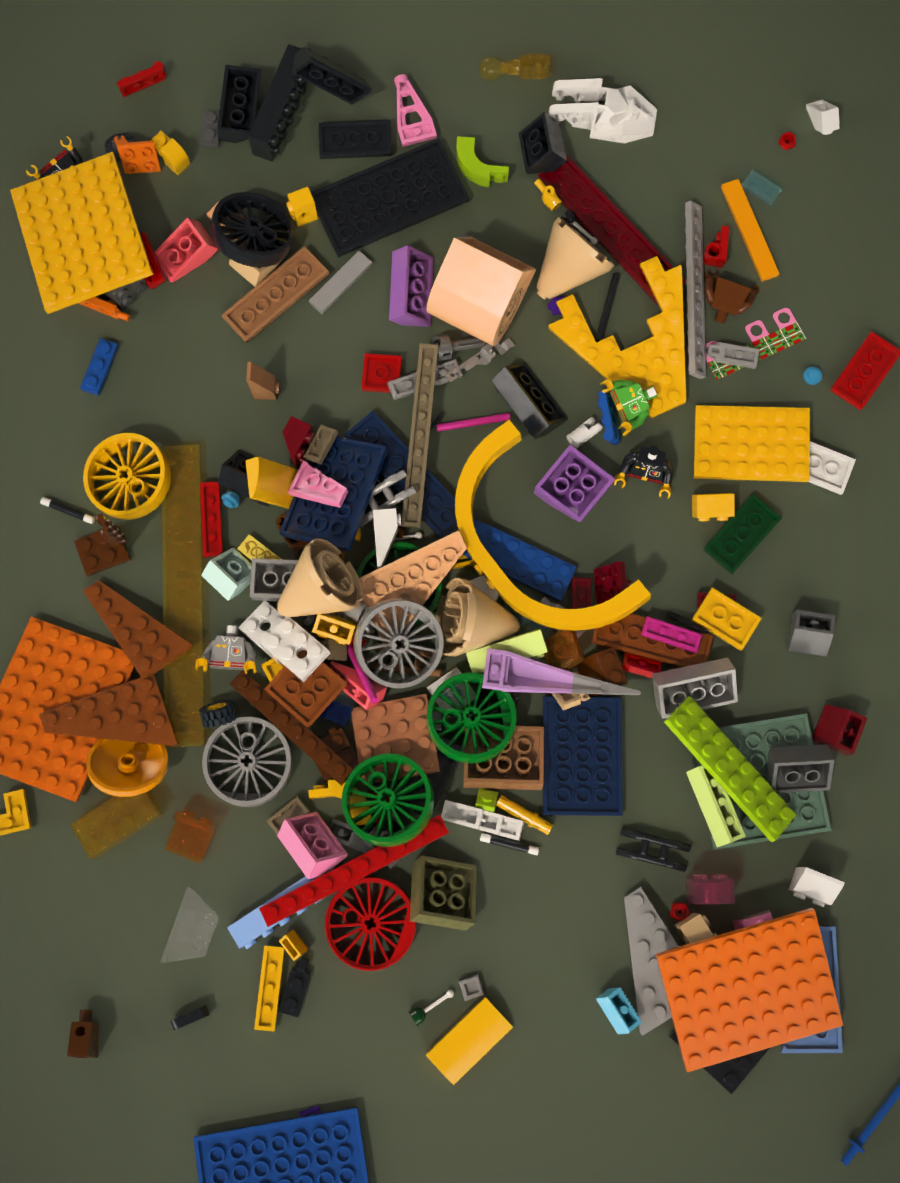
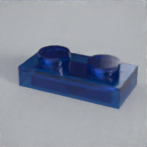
(337, 713)

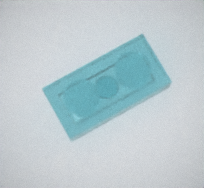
(761, 187)

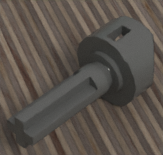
(446, 346)

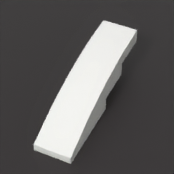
(482, 820)

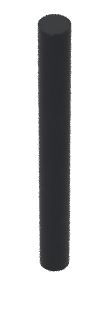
(607, 307)

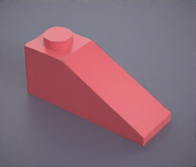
(355, 687)

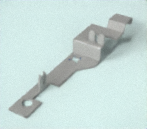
(486, 357)

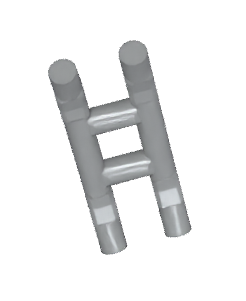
(392, 500)

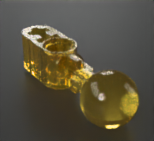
(526, 67)

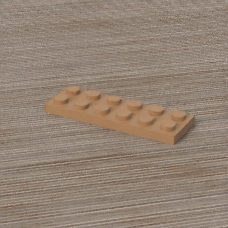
(275, 294)

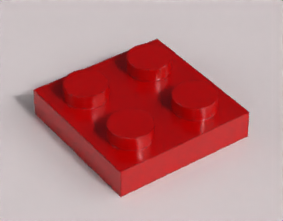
(379, 370)

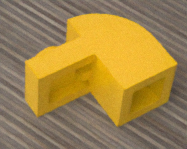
(171, 152)

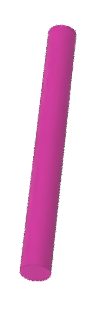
(473, 422)
(362, 675)

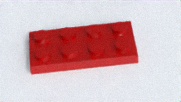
(865, 371)

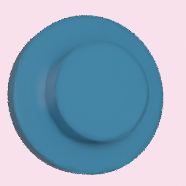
(812, 375)
(230, 499)

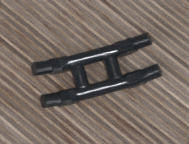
(642, 854)

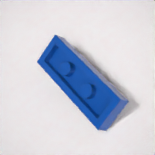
(99, 367)

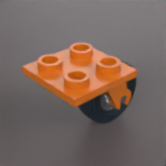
(134, 155)

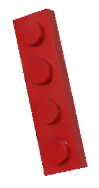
(211, 519)

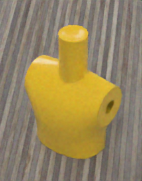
(549, 195)

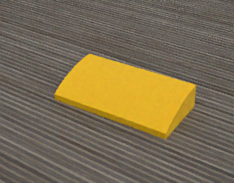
(270, 481)
(469, 1040)

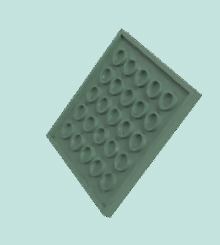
(753, 742)

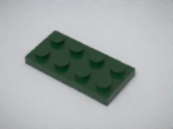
(742, 534)

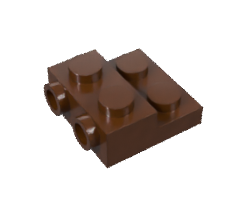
(338, 742)

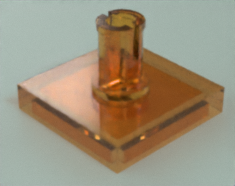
(563, 650)

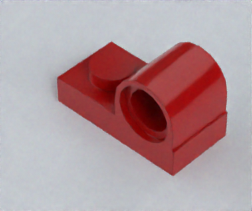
(719, 248)

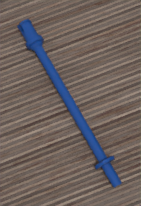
(871, 1126)

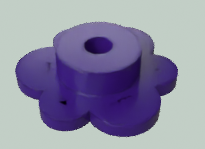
(553, 306)

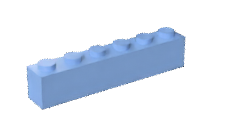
(253, 924)

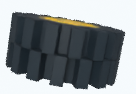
(218, 713)

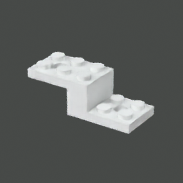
(284, 640)

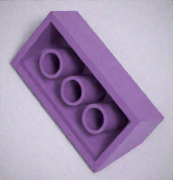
(410, 287)

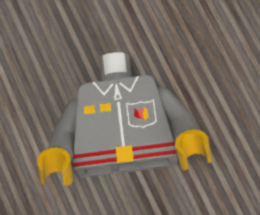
(228, 653)

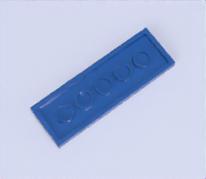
(524, 562)

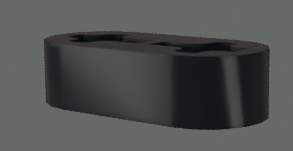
(190, 1017)

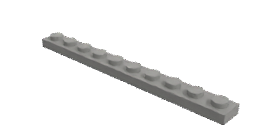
(695, 290)

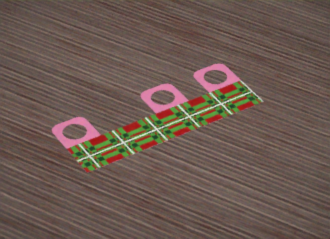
(766, 343)

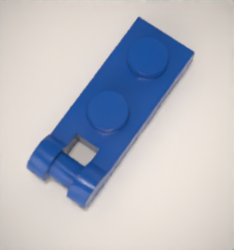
(609, 418)

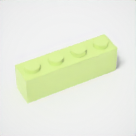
(526, 645)
(715, 807)

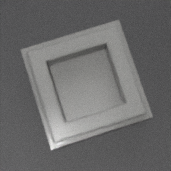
(471, 987)

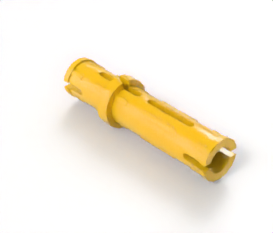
(525, 815)

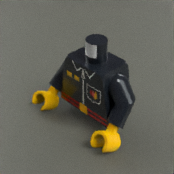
(61, 162)
(648, 465)

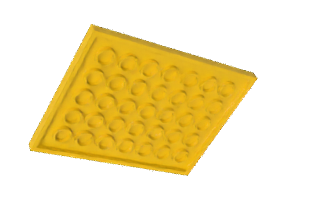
(80, 233)

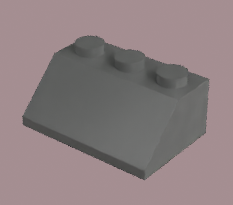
(800, 768)

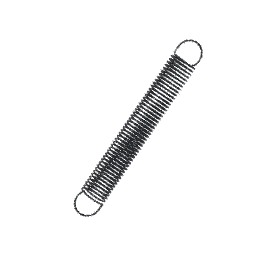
(694, 625)

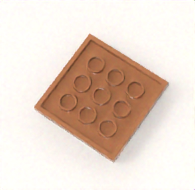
(395, 729)

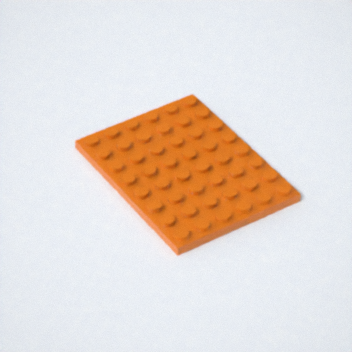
(46, 673)
(749, 989)

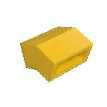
(293, 944)

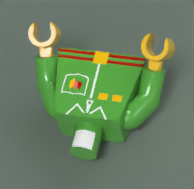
(630, 402)

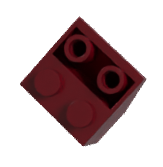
(298, 438)
(839, 729)

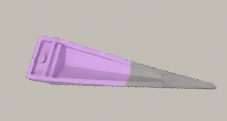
(520, 674)

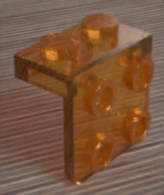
(190, 836)

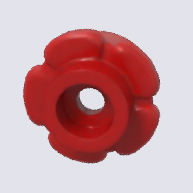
(790, 137)
(684, 911)

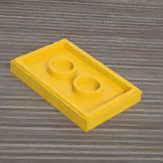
(726, 619)

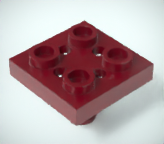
(610, 581)

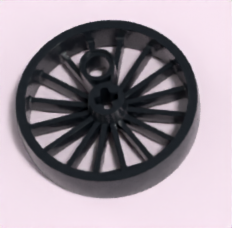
(252, 229)

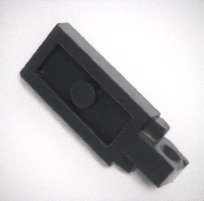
(295, 989)

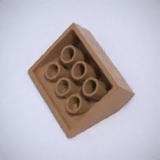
(516, 767)

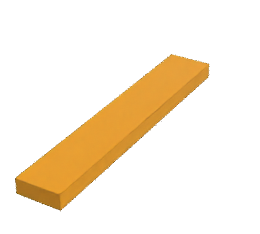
(749, 230)

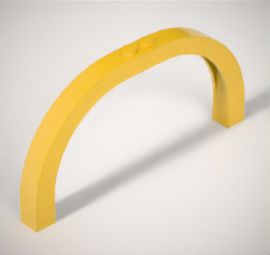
(565, 619)

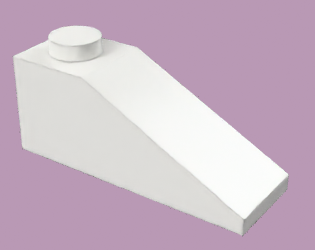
(386, 529)

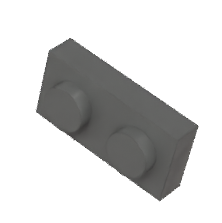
(209, 133)

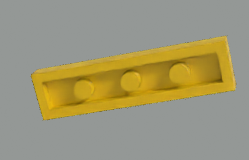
(269, 988)

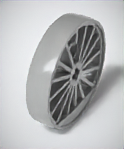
(420, 612)
(246, 799)

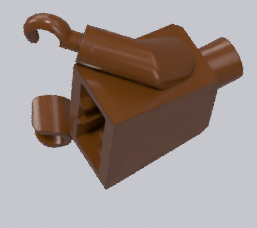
(728, 297)

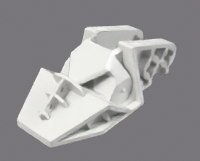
(622, 118)

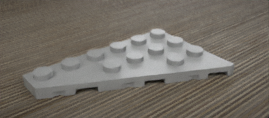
(647, 937)

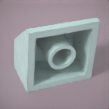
(228, 573)

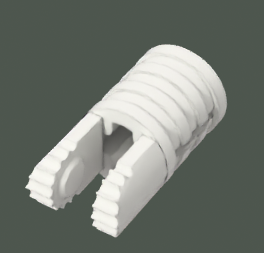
(583, 432)

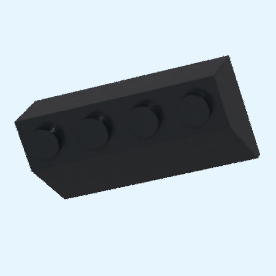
(329, 76)
(238, 103)
(529, 399)

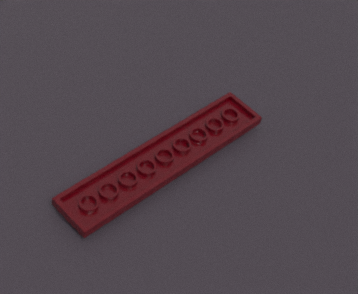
(604, 221)

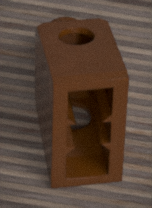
(83, 1045)

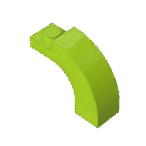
(473, 168)

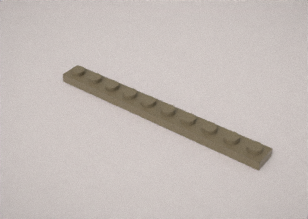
(420, 434)

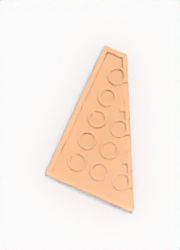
(411, 578)

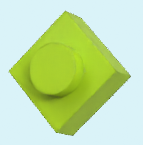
(486, 800)

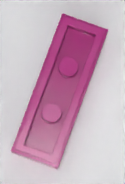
(671, 634)

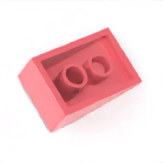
(185, 249)

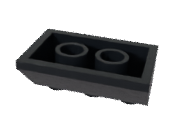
(542, 145)
(234, 474)

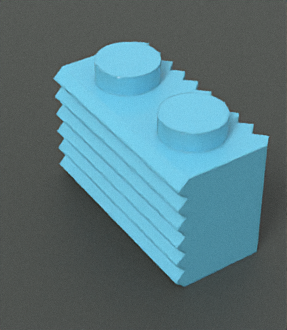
(618, 1010)

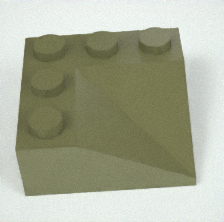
(443, 893)

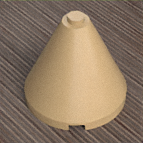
(569, 261)
(320, 583)
(472, 619)

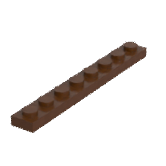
(292, 727)

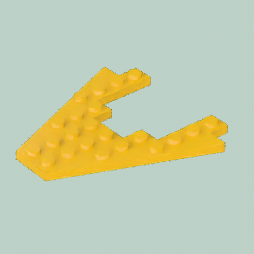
(651, 362)

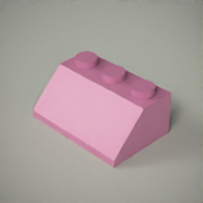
(311, 844)

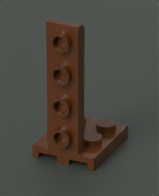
(103, 548)

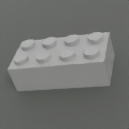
(269, 578)
(707, 683)

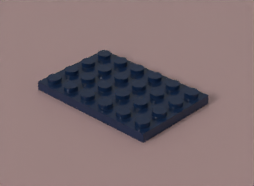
(353, 466)
(583, 758)

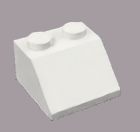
(815, 885)

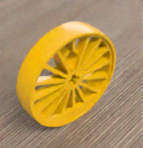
(104, 453)

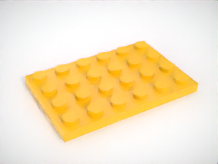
(752, 443)

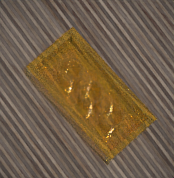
(115, 822)

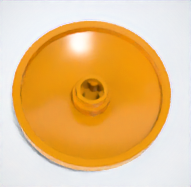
(126, 766)

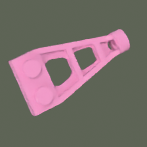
(418, 131)

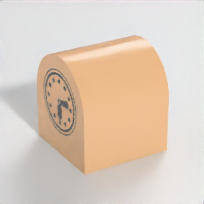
(479, 289)

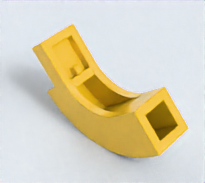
(335, 790)

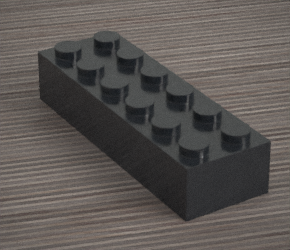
(277, 109)

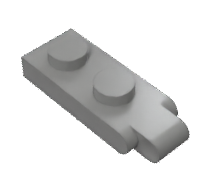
(733, 355)

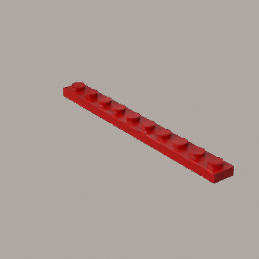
(348, 874)

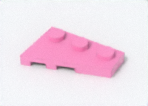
(315, 486)

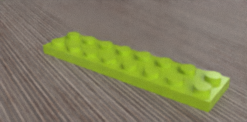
(730, 768)

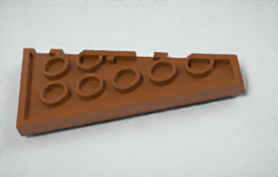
(140, 636)

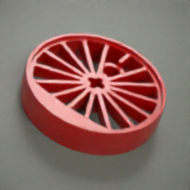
(406, 936)

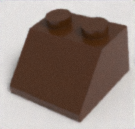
(603, 667)

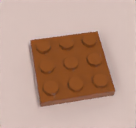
(307, 698)

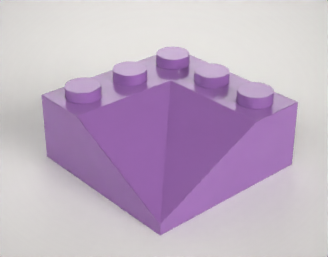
(574, 484)

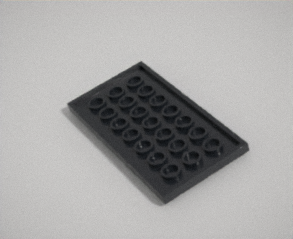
(388, 197)

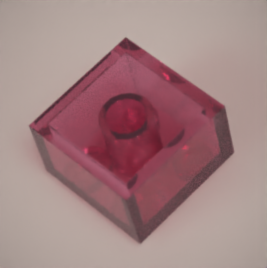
(710, 891)

